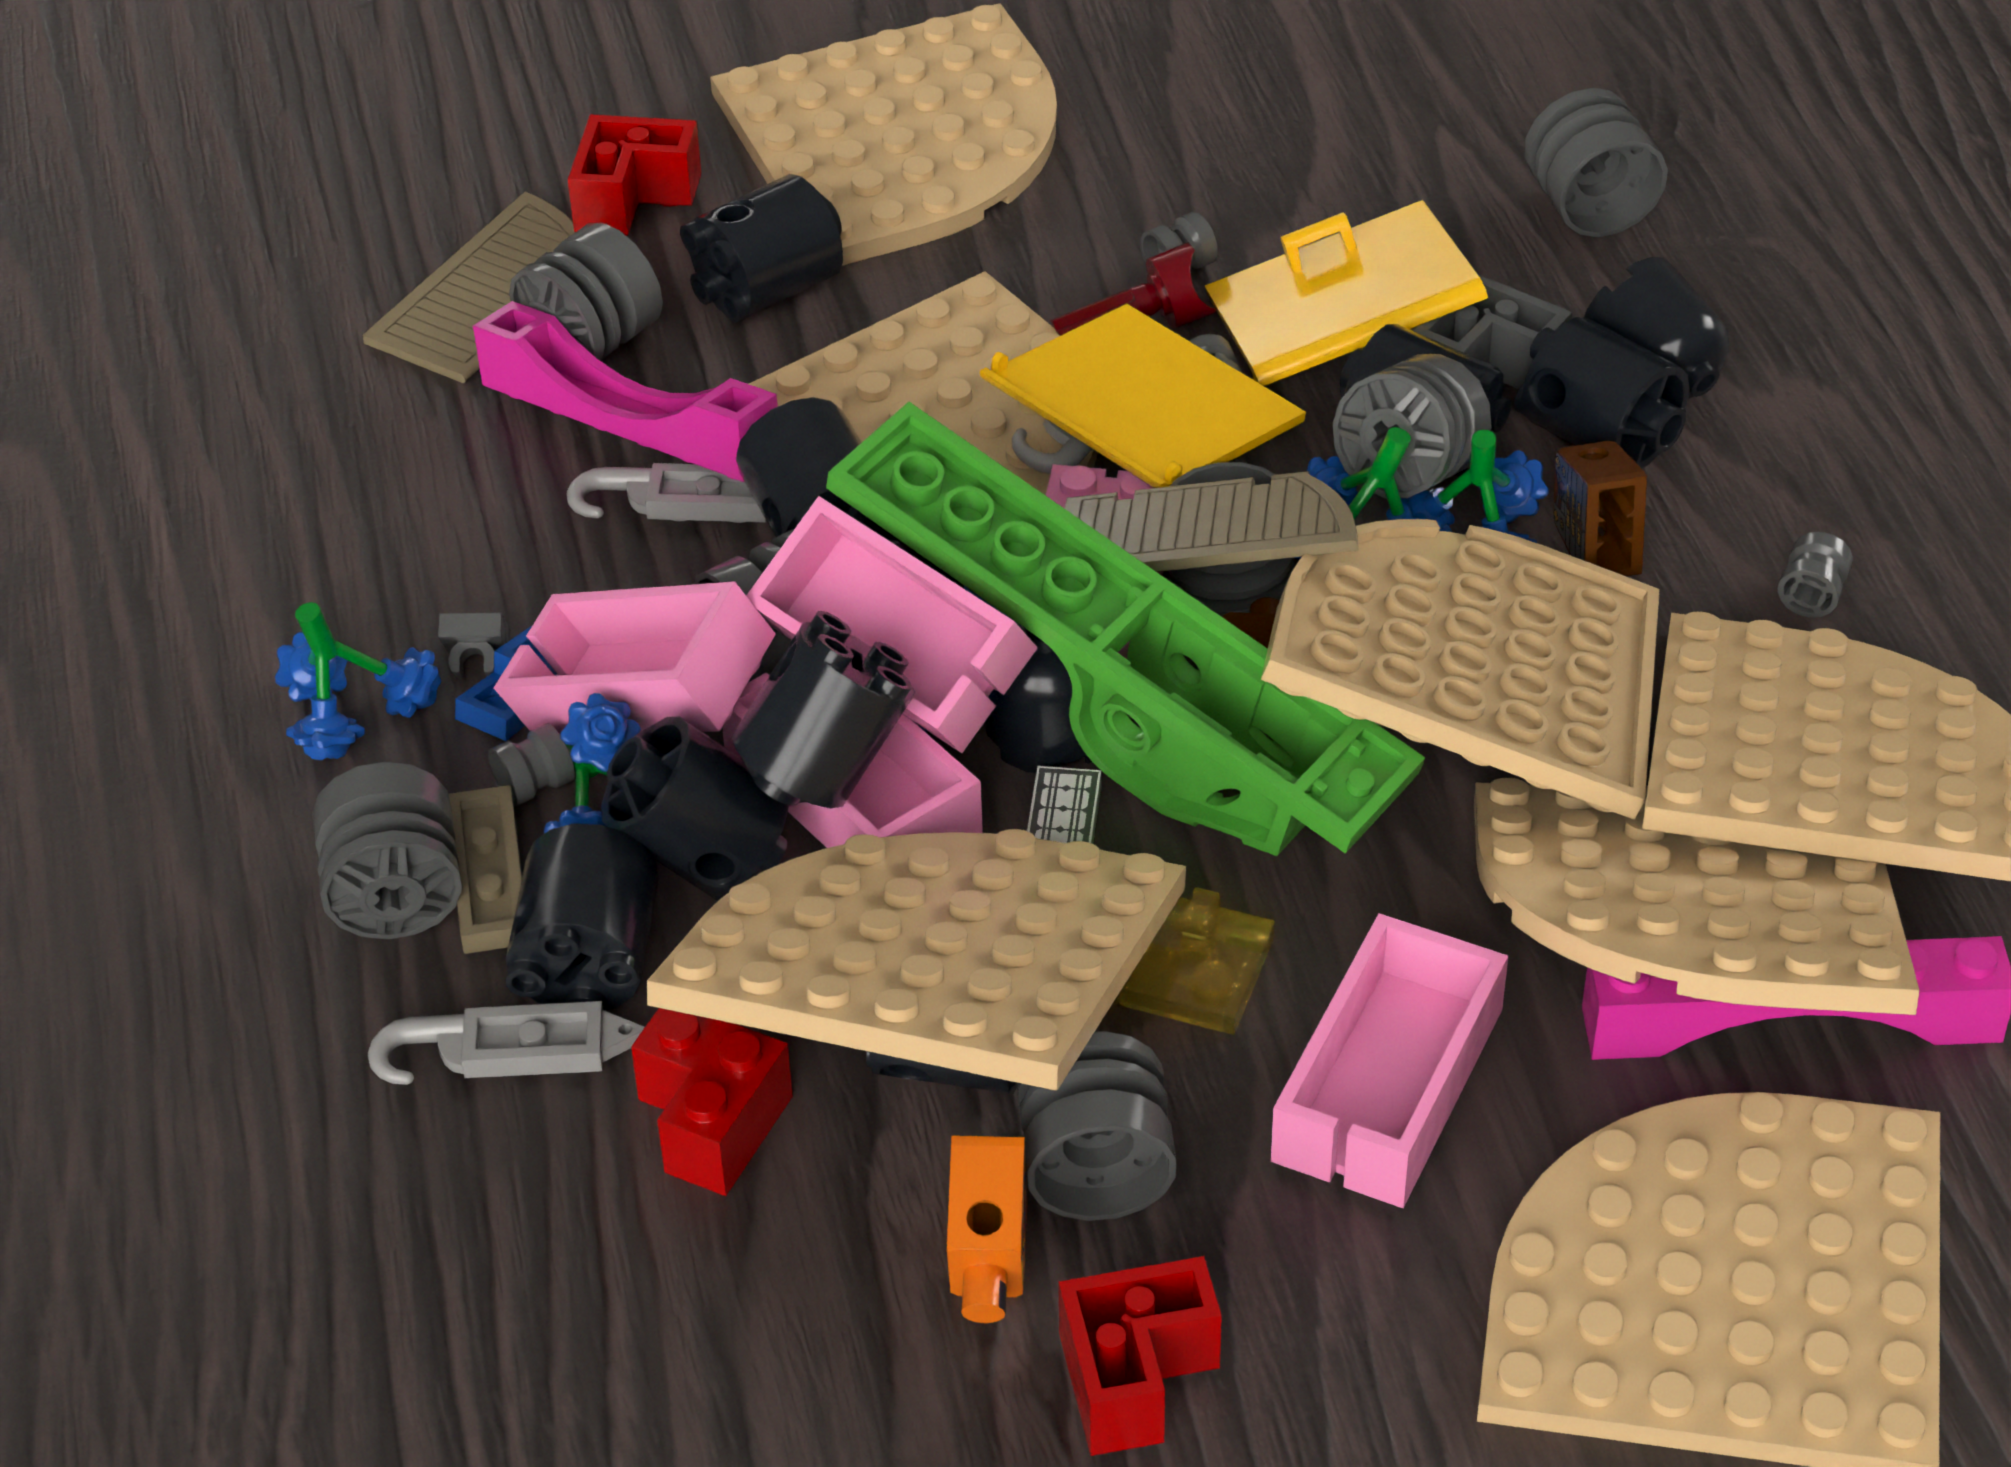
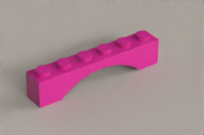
(542, 364)
(1959, 1002)

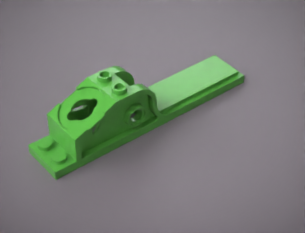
(1086, 604)

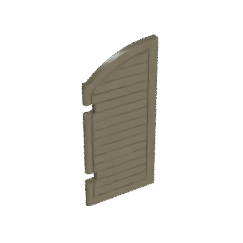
(438, 316)
(1223, 521)

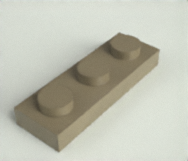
(487, 866)

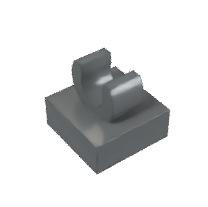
(472, 634)

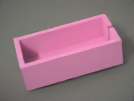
(885, 595)
(649, 647)
(904, 791)
(1389, 1059)

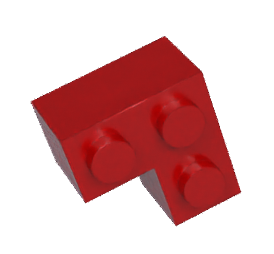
(632, 163)
(716, 1093)
(1128, 1335)

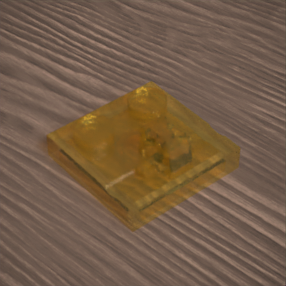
(1200, 964)

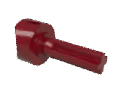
(1167, 291)

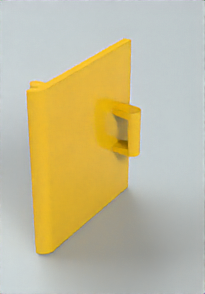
(1343, 289)
(1144, 396)

